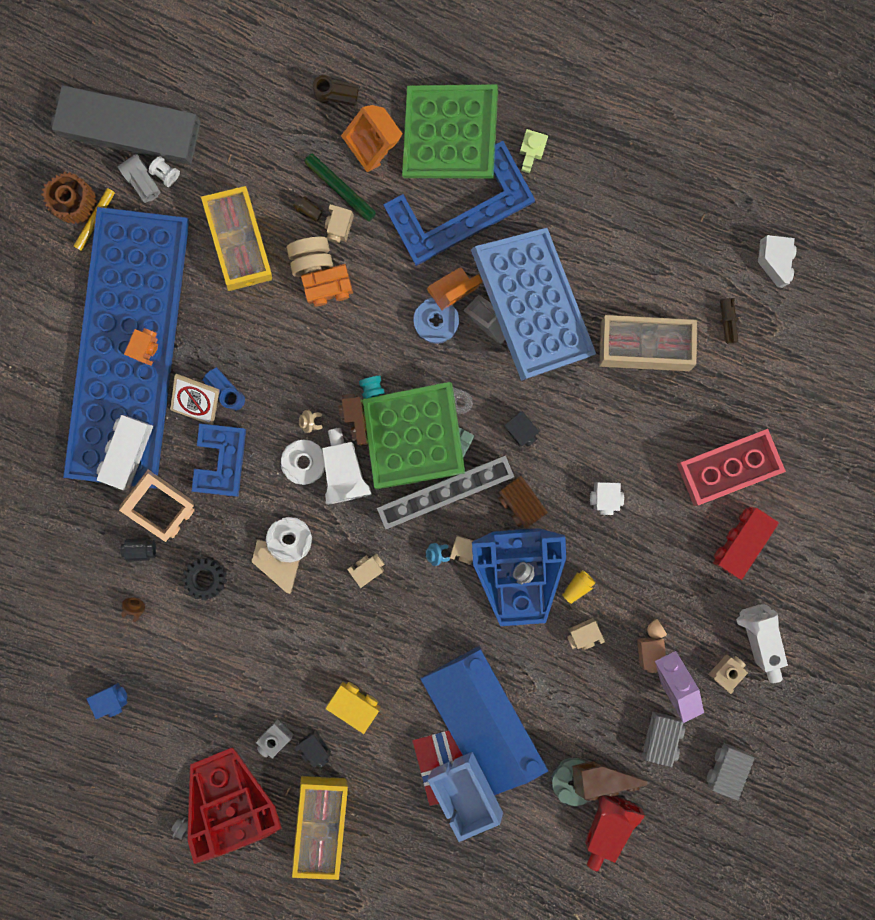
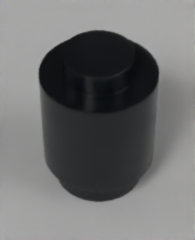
(138, 549)

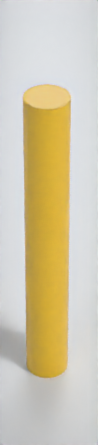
(90, 225)

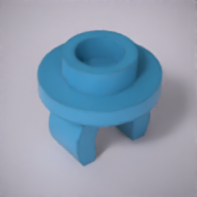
(434, 554)

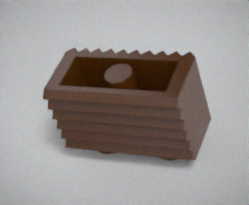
(522, 502)

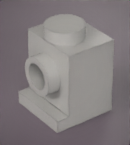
(277, 732)

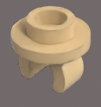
(306, 421)

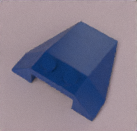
(497, 557)

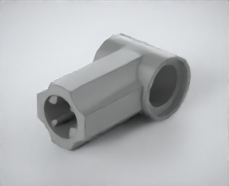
(137, 174)

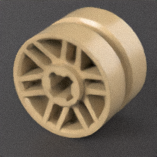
(309, 255)

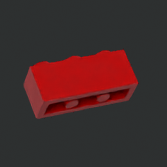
(745, 542)

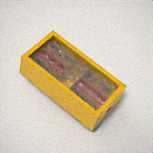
(237, 238)
(319, 828)

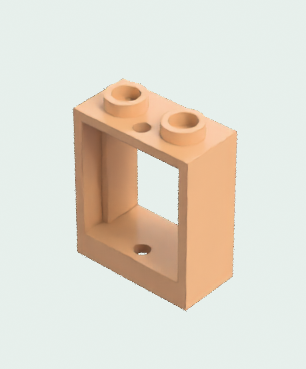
(138, 491)

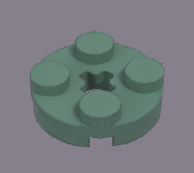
(560, 780)

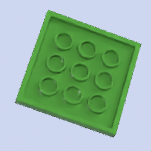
(450, 131)
(413, 436)

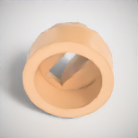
(656, 630)

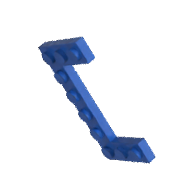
(424, 246)

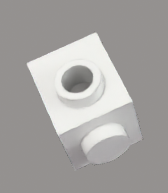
(607, 497)

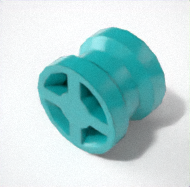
(371, 387)

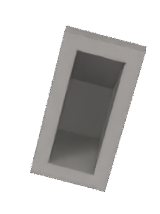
(484, 316)

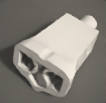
(343, 470)
(765, 639)

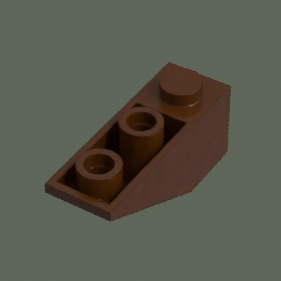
(596, 779)

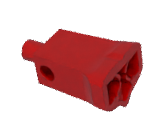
(611, 829)

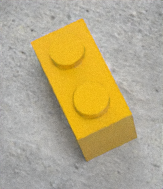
(353, 706)

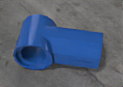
(218, 380)

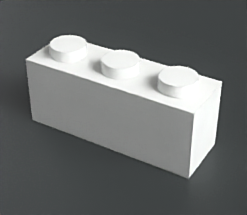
(124, 452)

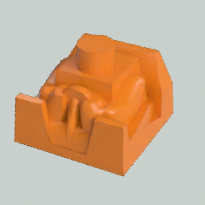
(371, 135)

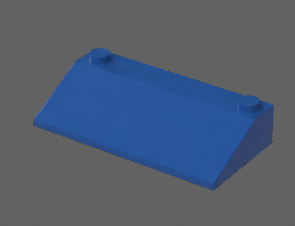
(484, 721)

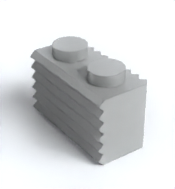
(663, 739)
(730, 771)

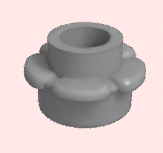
(523, 573)
(180, 828)

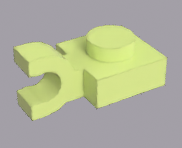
(532, 147)

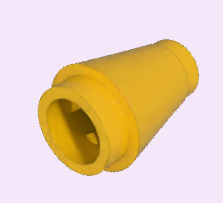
(579, 586)

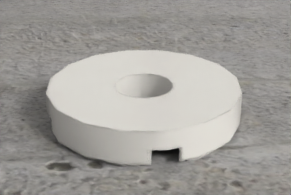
(290, 458)
(285, 552)

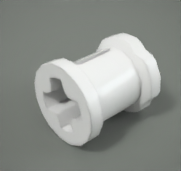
(164, 171)

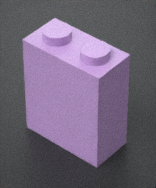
(679, 686)

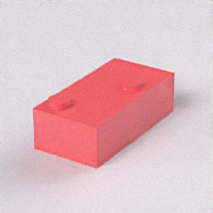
(731, 467)

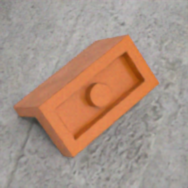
(453, 288)

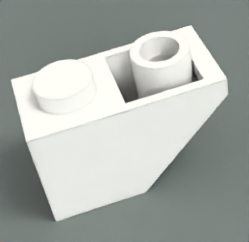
(776, 258)

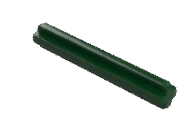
(340, 187)

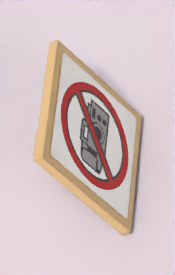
(194, 399)

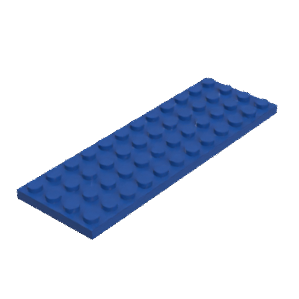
(129, 287)

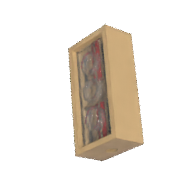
(648, 343)

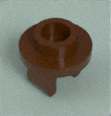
(134, 607)

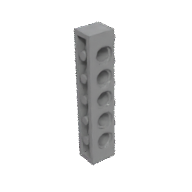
(445, 492)

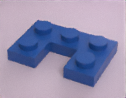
(231, 449)

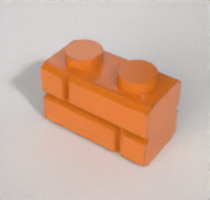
(327, 285)

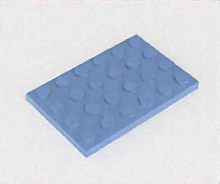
(533, 302)

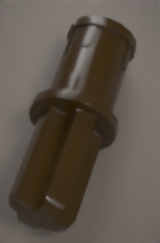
(729, 320)

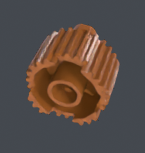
(70, 186)

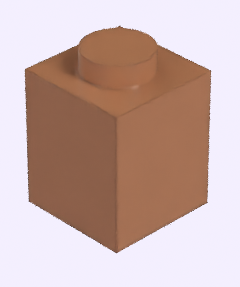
(650, 651)

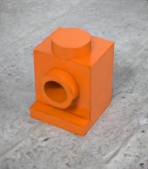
(142, 346)

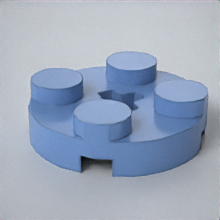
(427, 330)

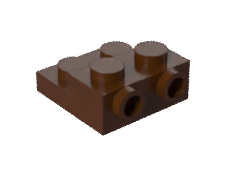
(353, 413)

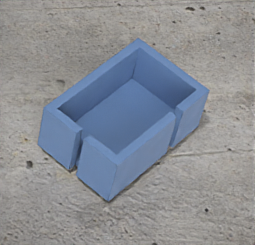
(466, 790)

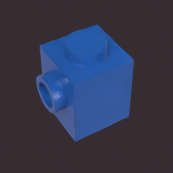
(108, 701)

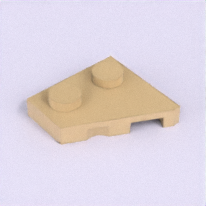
(280, 572)

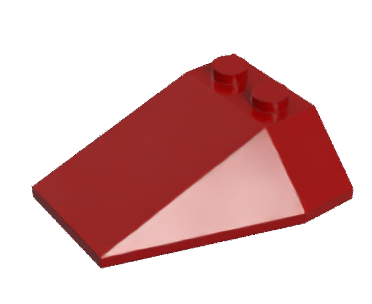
(226, 807)

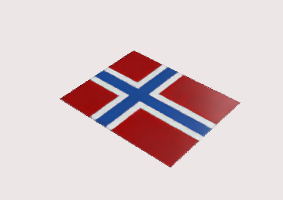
(433, 752)

